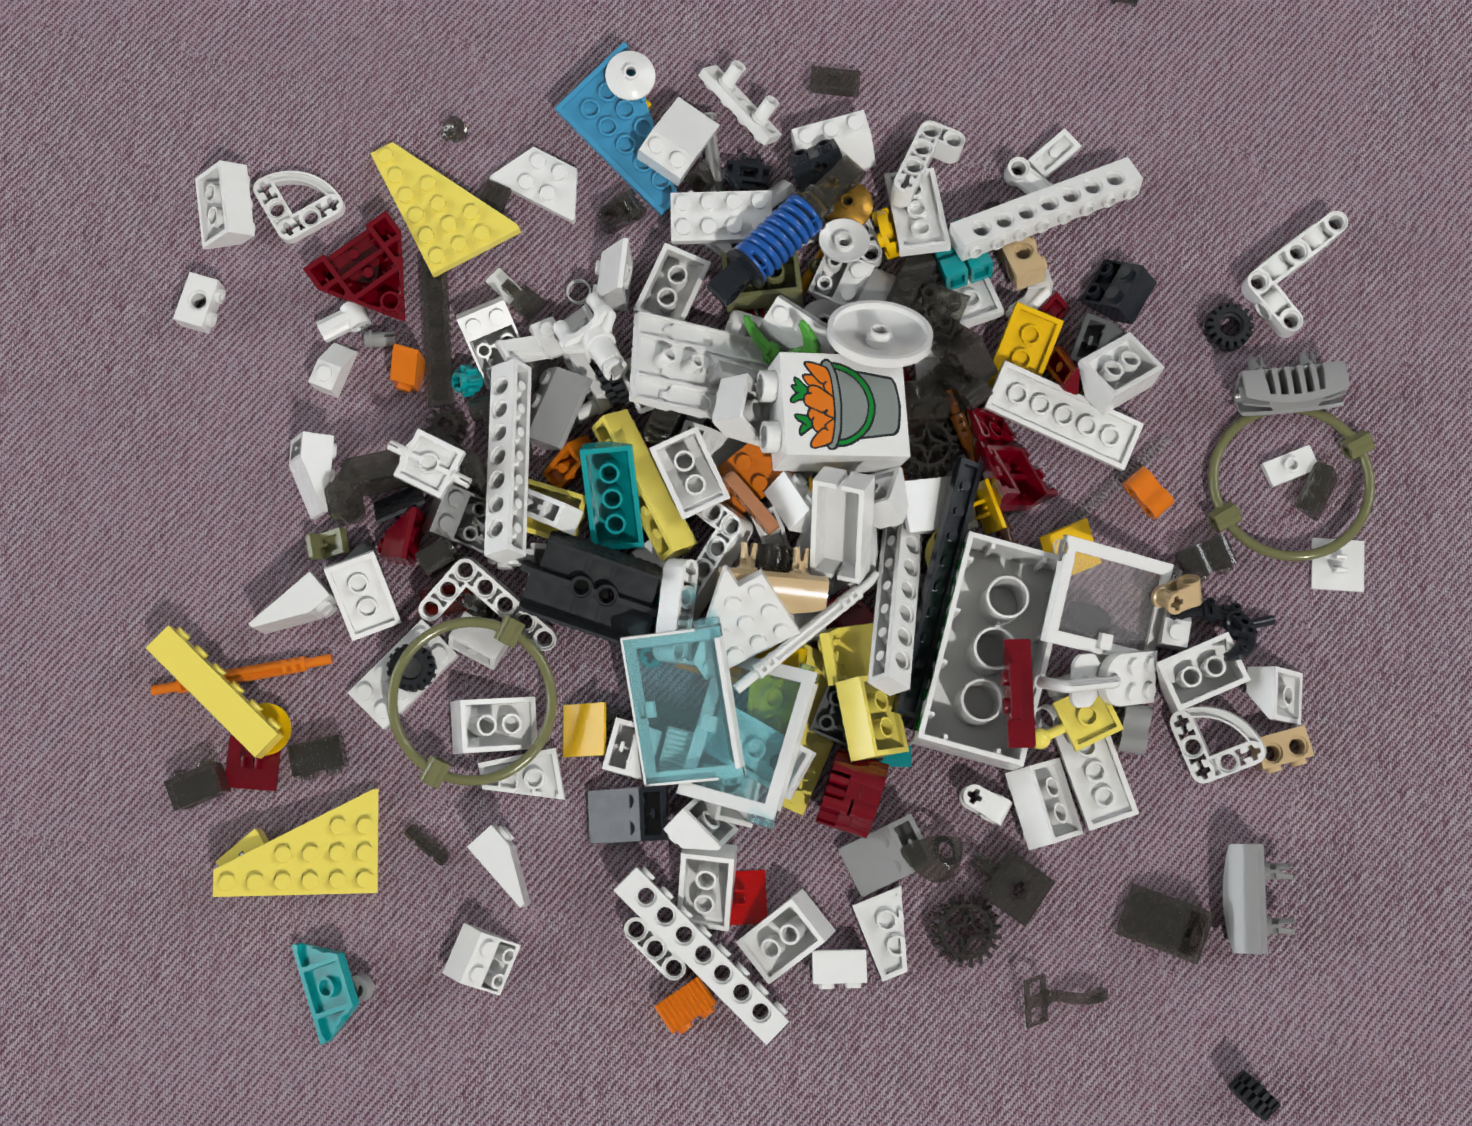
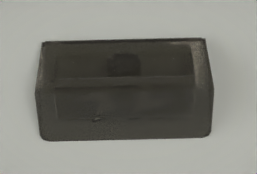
(1317, 490)

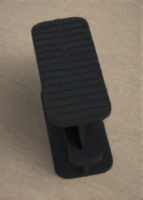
(554, 597)

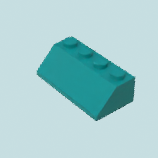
(612, 494)

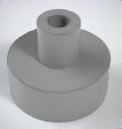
(364, 986)

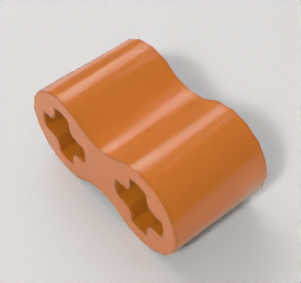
(1148, 493)

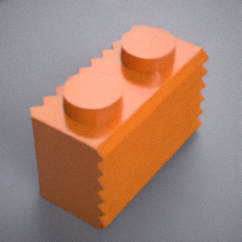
(686, 1005)

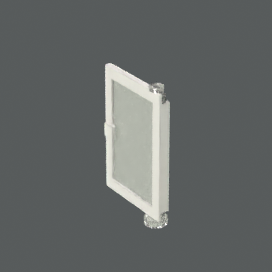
(1104, 598)

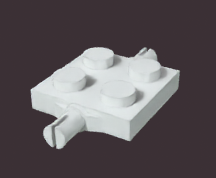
(429, 464)

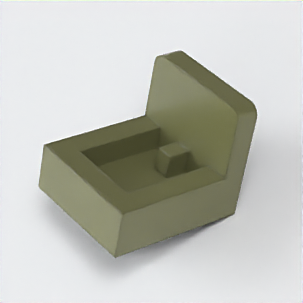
(327, 544)

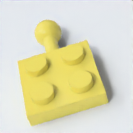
(1081, 725)

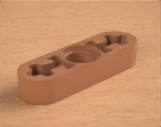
(750, 502)

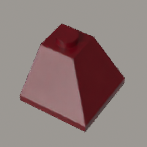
(403, 538)

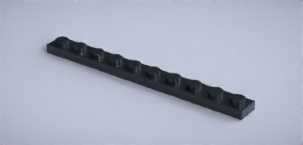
(939, 582)

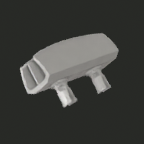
(1290, 388)
(1245, 898)

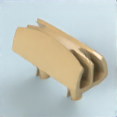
(796, 589)

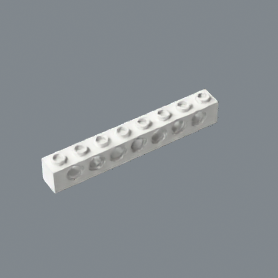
(1044, 209)
(508, 461)
(895, 610)
(764, 1027)

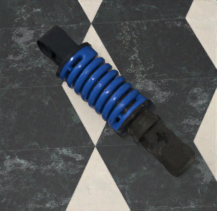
(784, 232)

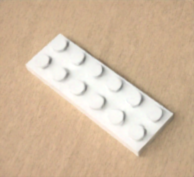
(1062, 416)

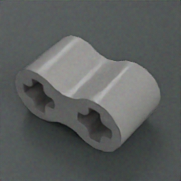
(1136, 725)

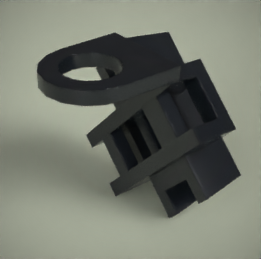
(746, 180)

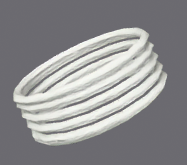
(574, 282)
(1046, 707)

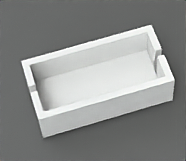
(841, 524)

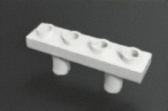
(733, 98)

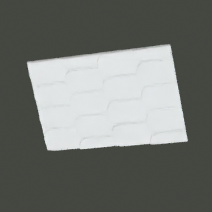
(677, 359)

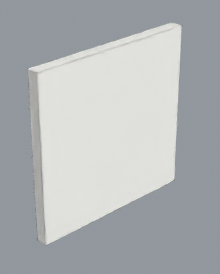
(1340, 569)

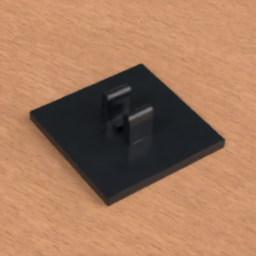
(397, 504)

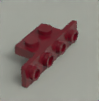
(1019, 696)

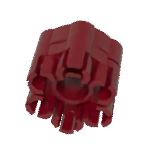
(852, 794)

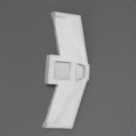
(543, 342)

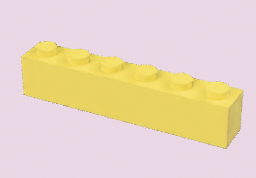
(659, 514)
(215, 692)

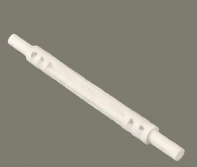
(807, 631)

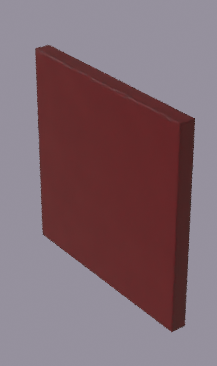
(250, 772)

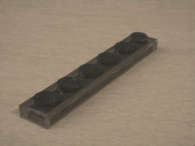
(437, 338)

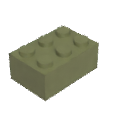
(783, 282)

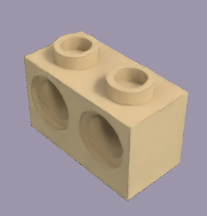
(1279, 744)

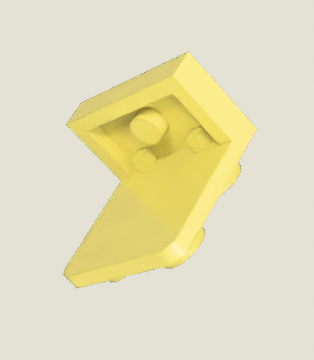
(846, 652)

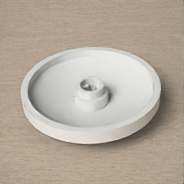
(879, 334)

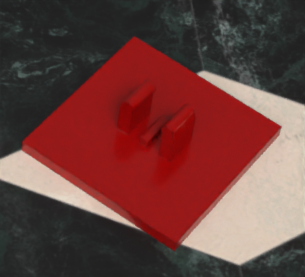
(749, 898)

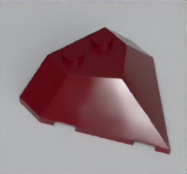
(366, 269)

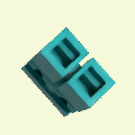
(956, 272)

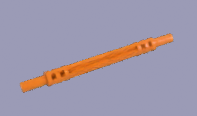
(255, 672)

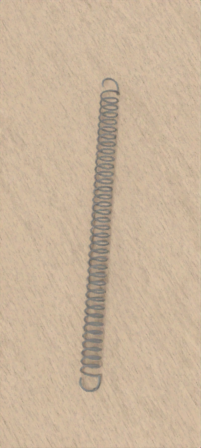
(1115, 485)

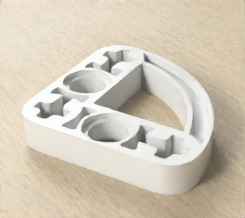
(288, 219)
(1214, 761)

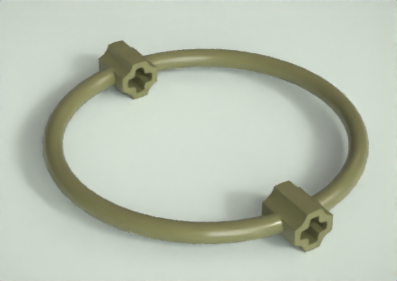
(1228, 515)
(436, 768)

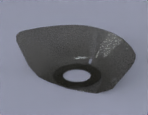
(927, 860)

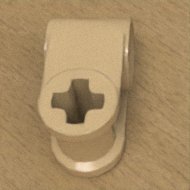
(1178, 594)

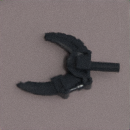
(1238, 624)

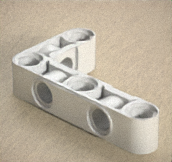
(1270, 300)

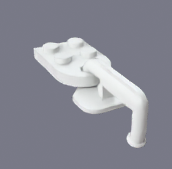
(1119, 681)

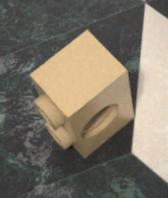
(1023, 271)

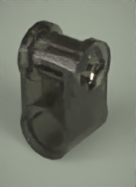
(625, 210)

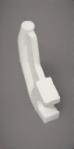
(1036, 294)

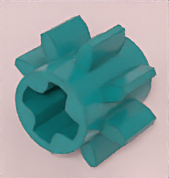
(467, 380)

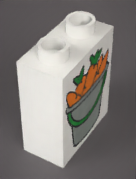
(832, 414)

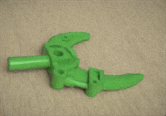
(771, 349)

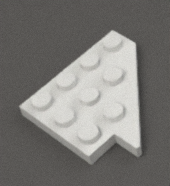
(750, 615)

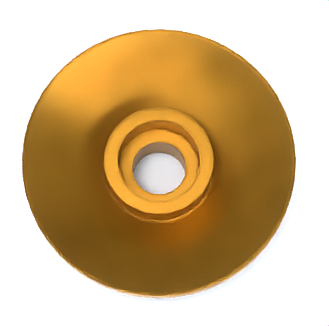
(859, 210)

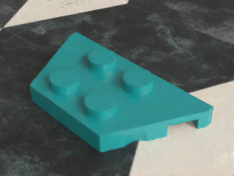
(326, 987)

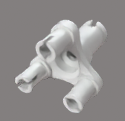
(595, 339)

